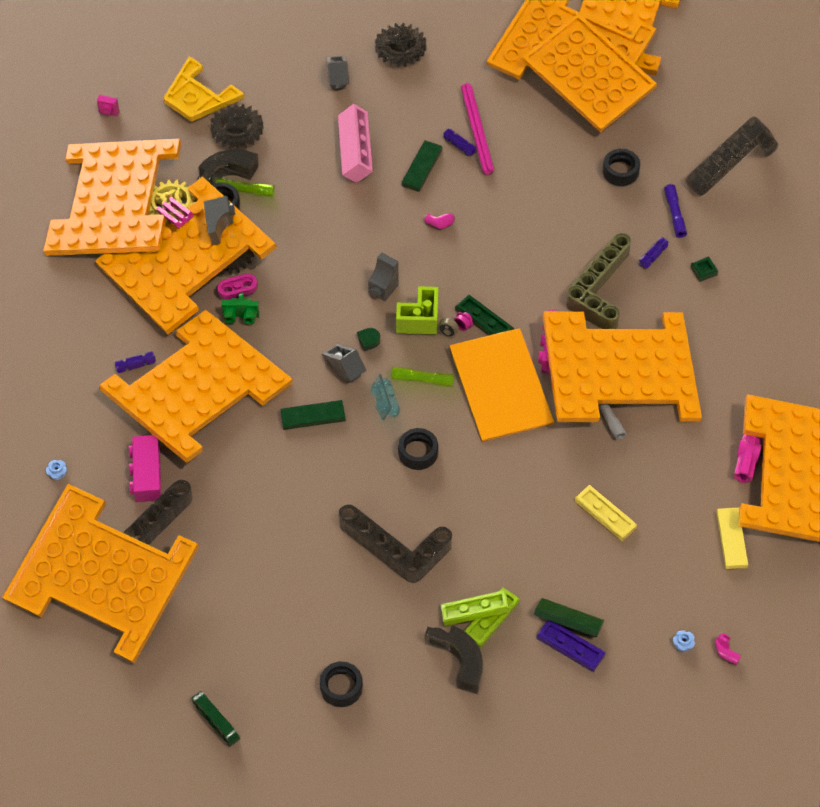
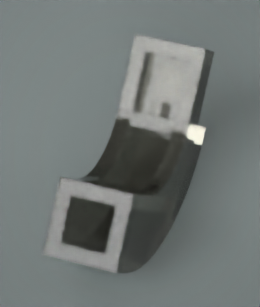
(229, 162)
(466, 651)

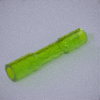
(257, 188)
(435, 378)

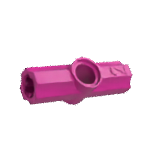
(747, 458)

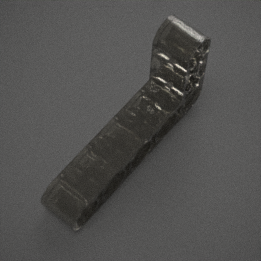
(749, 136)
(156, 512)
(394, 547)

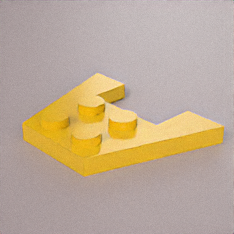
(194, 99)

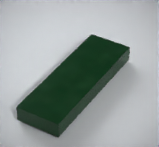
(422, 166)
(482, 316)
(312, 414)
(569, 617)

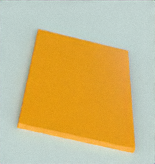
(501, 384)

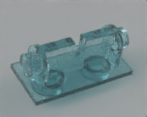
(382, 390)

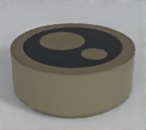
(448, 328)

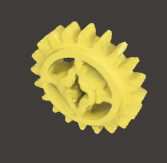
(174, 190)

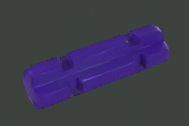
(459, 142)
(653, 253)
(135, 362)

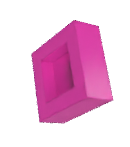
(108, 105)

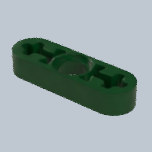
(215, 718)

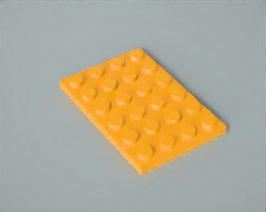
(589, 72)

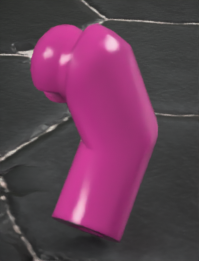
(440, 222)
(723, 649)

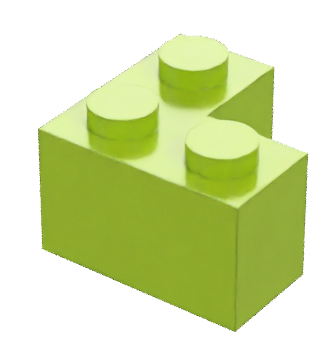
(419, 316)

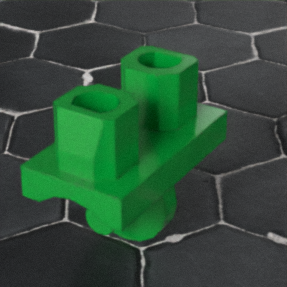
(240, 308)

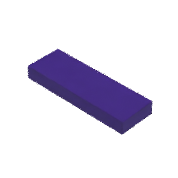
(571, 645)

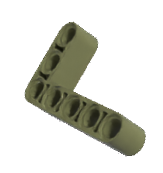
(582, 293)

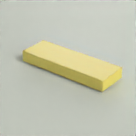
(605, 513)
(732, 538)

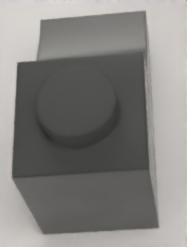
(337, 71)
(218, 215)
(384, 278)
(345, 361)

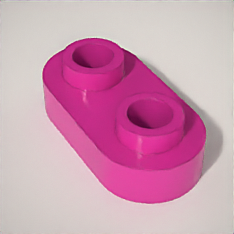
(237, 285)

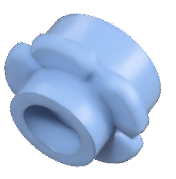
(60, 472)
(684, 646)

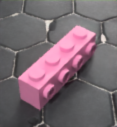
(355, 143)

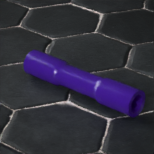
(678, 221)

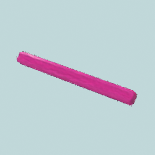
(477, 129)

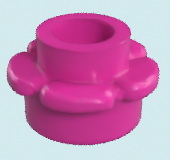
(464, 321)

